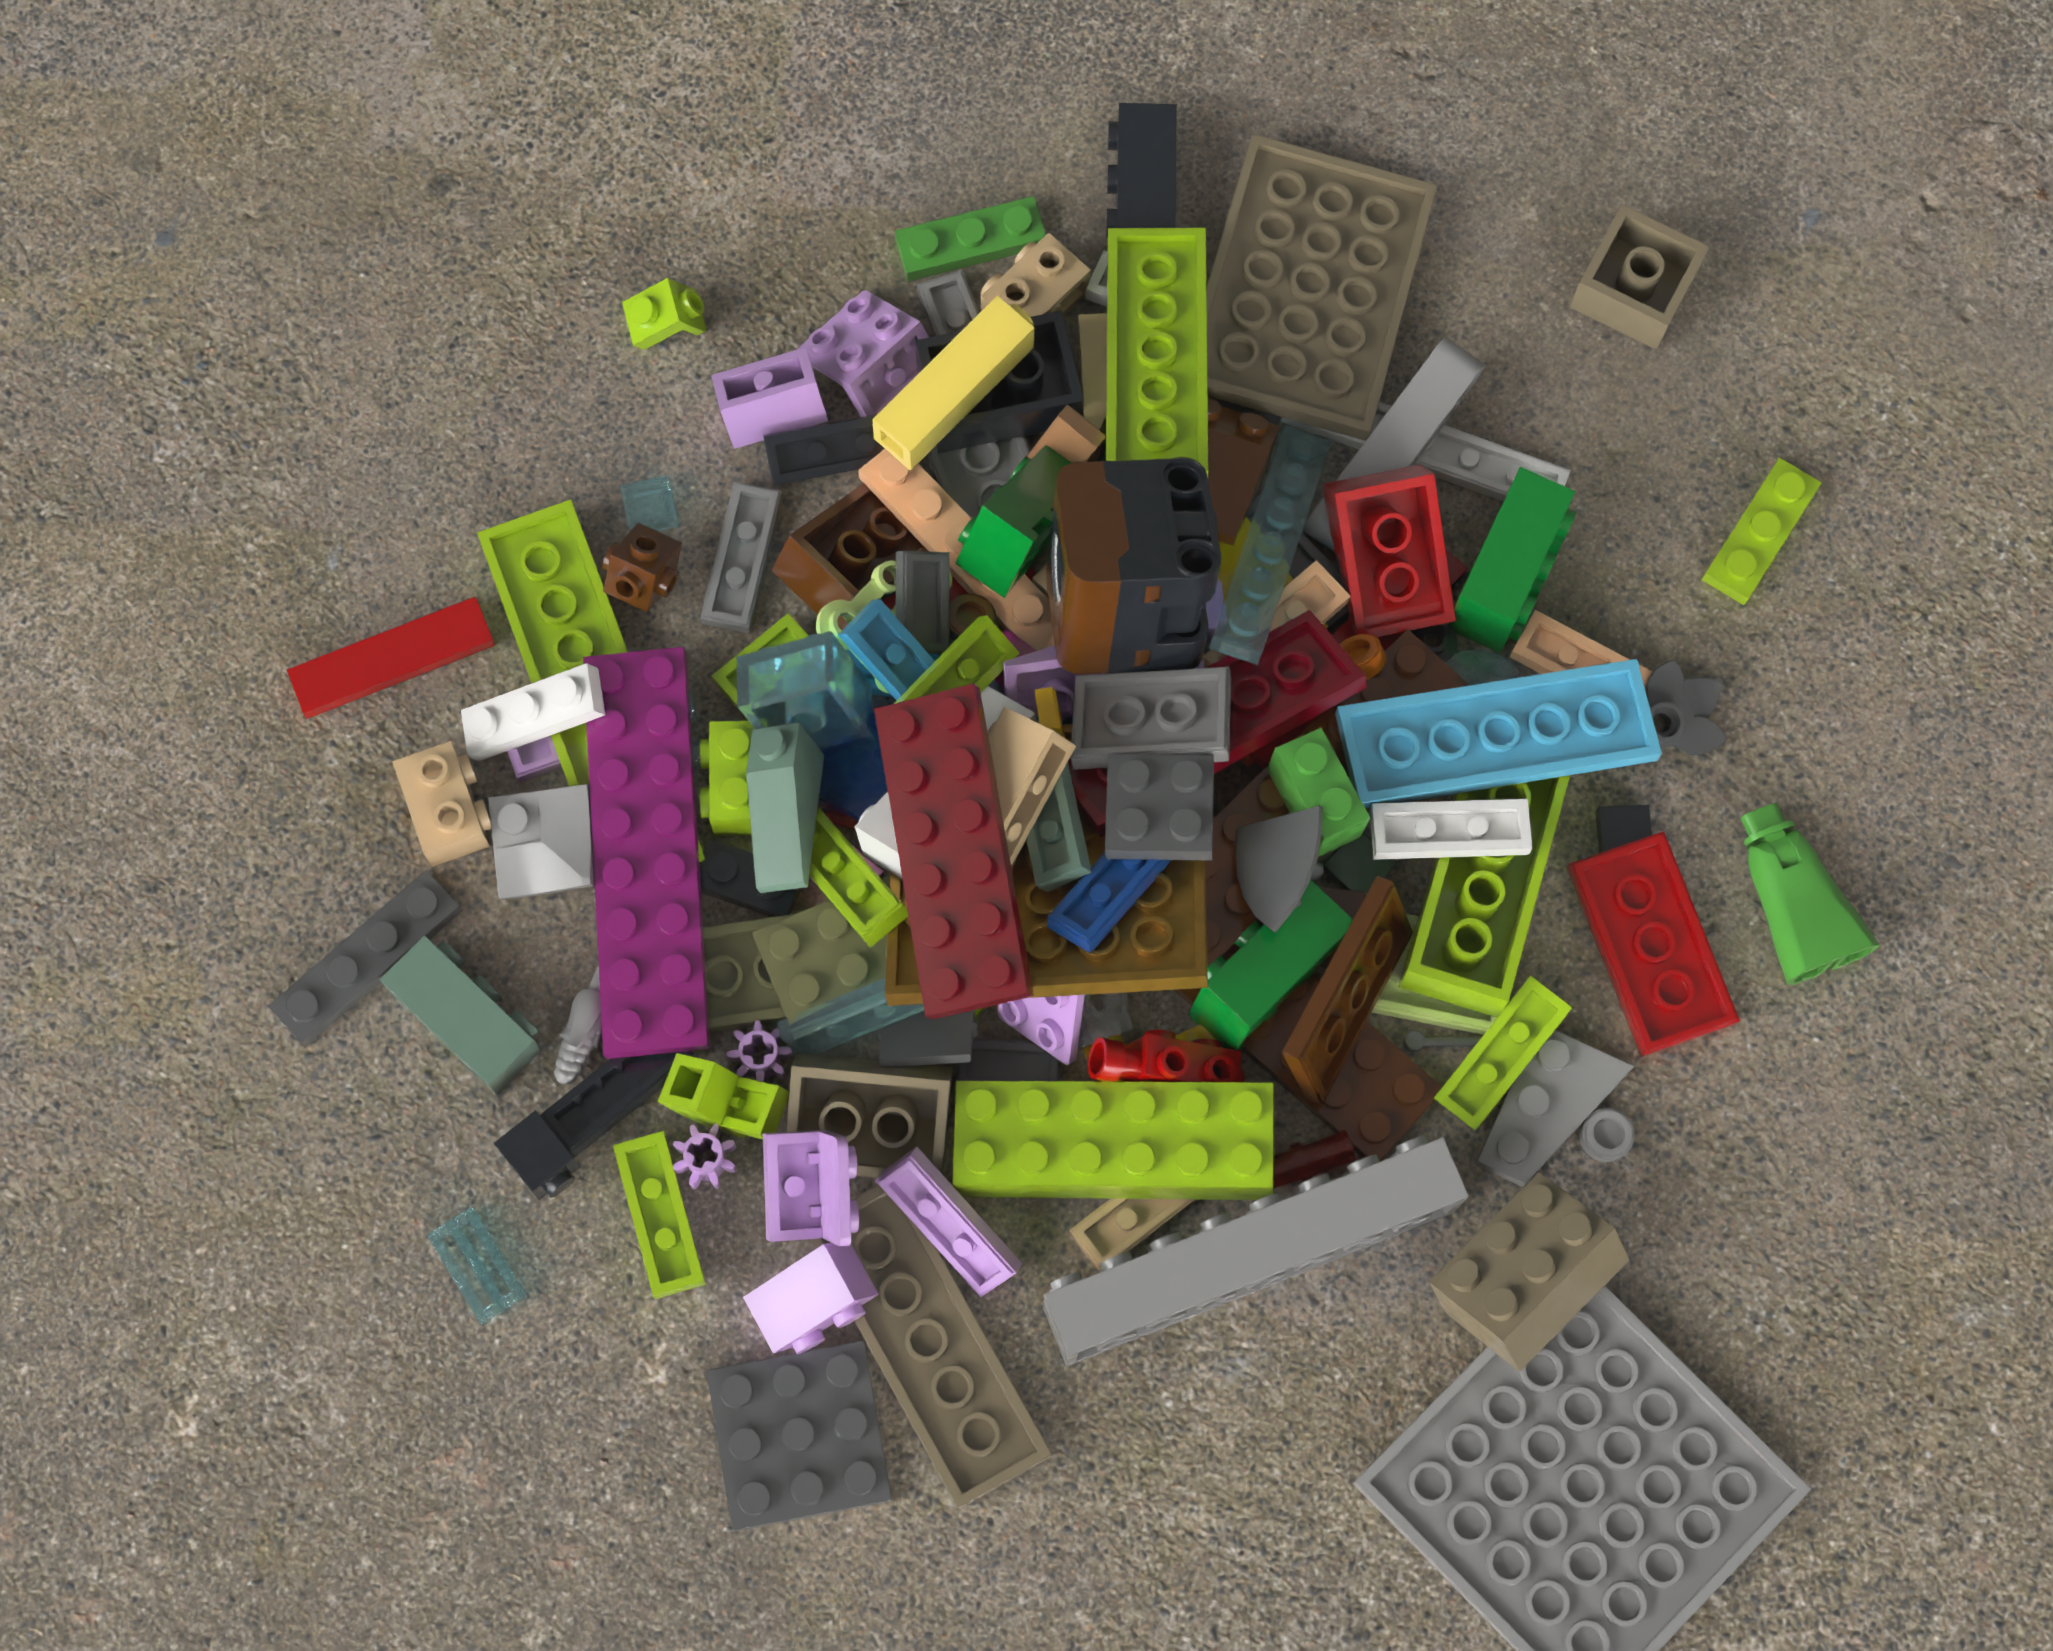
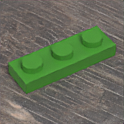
(969, 238)

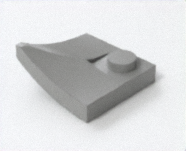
(542, 841)

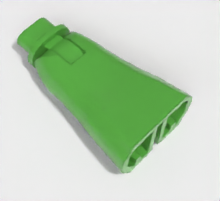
(1803, 905)

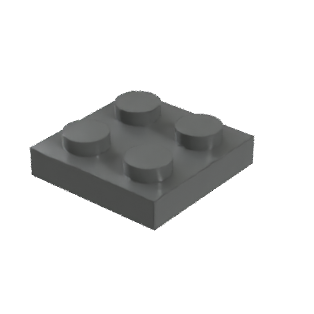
(1159, 807)

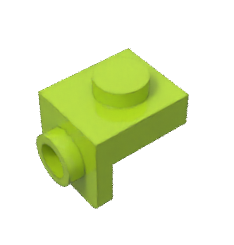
(663, 312)

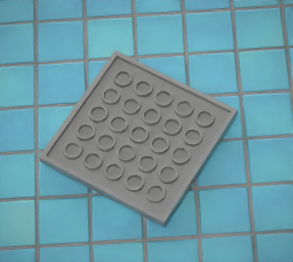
(1585, 1489)

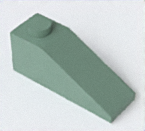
(783, 804)

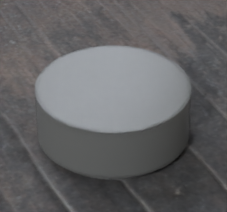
(1607, 1135)

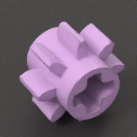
(747, 1047)
(710, 1170)

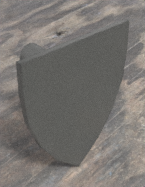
(1278, 862)

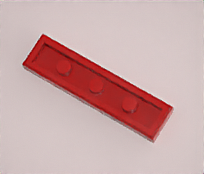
(390, 657)

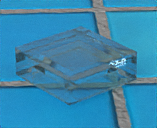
(650, 503)

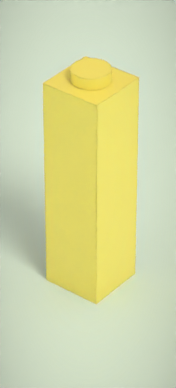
(954, 382)

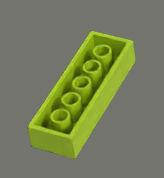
(1482, 909)
(1114, 1140)

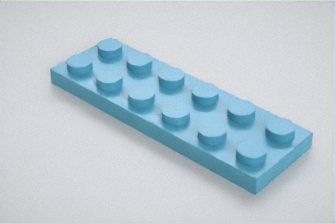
(1498, 733)

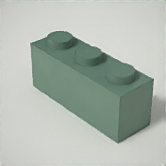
(462, 1012)

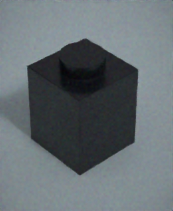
(538, 1156)

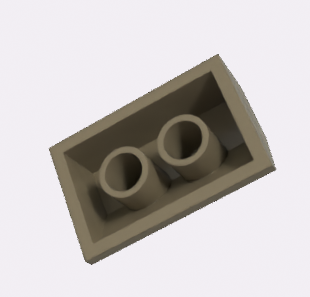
(873, 1106)

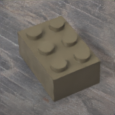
(1529, 1271)

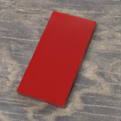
(1652, 944)

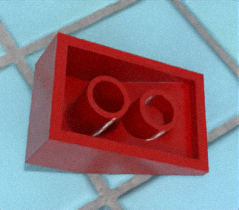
(1390, 550)

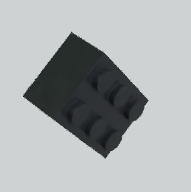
(1026, 397)

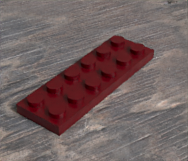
(1294, 681)
(953, 852)

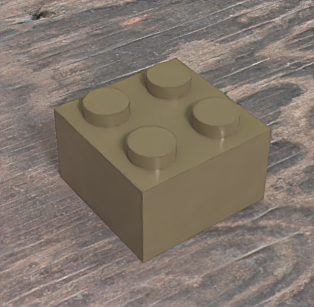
(1639, 276)

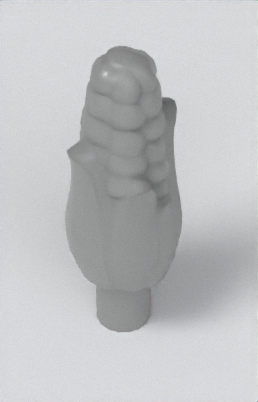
(580, 1033)

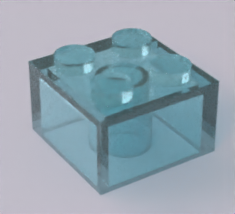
(809, 685)

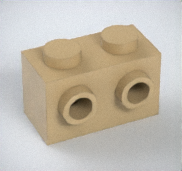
(1041, 280)
(442, 803)

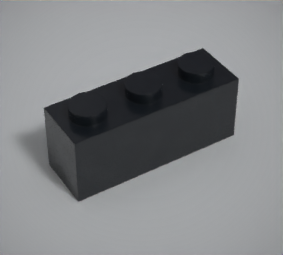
(1144, 167)

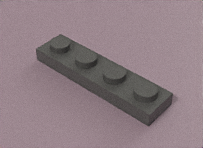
(364, 958)

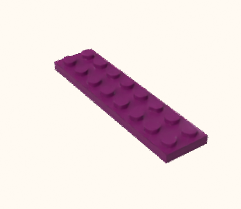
(647, 857)

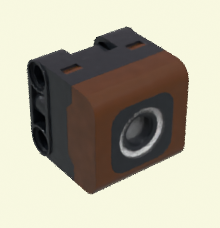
(1132, 565)

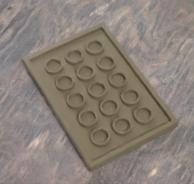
(1312, 285)

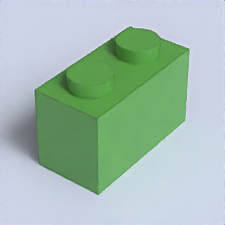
(1312, 776)

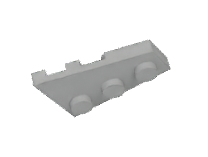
(1548, 1105)

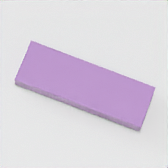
(949, 1222)

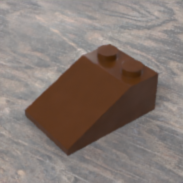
(1237, 464)
(841, 548)

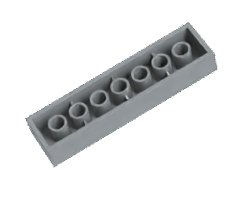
(1253, 1251)

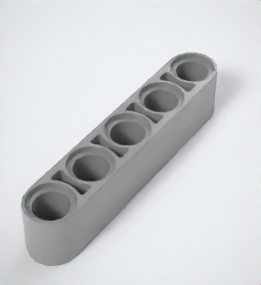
(1409, 422)

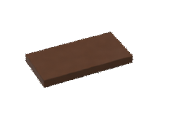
(1348, 991)

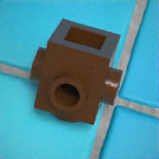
(642, 567)

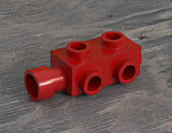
(1164, 1059)

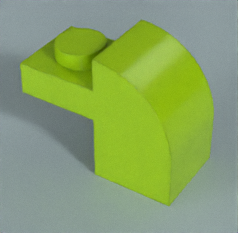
(720, 1097)

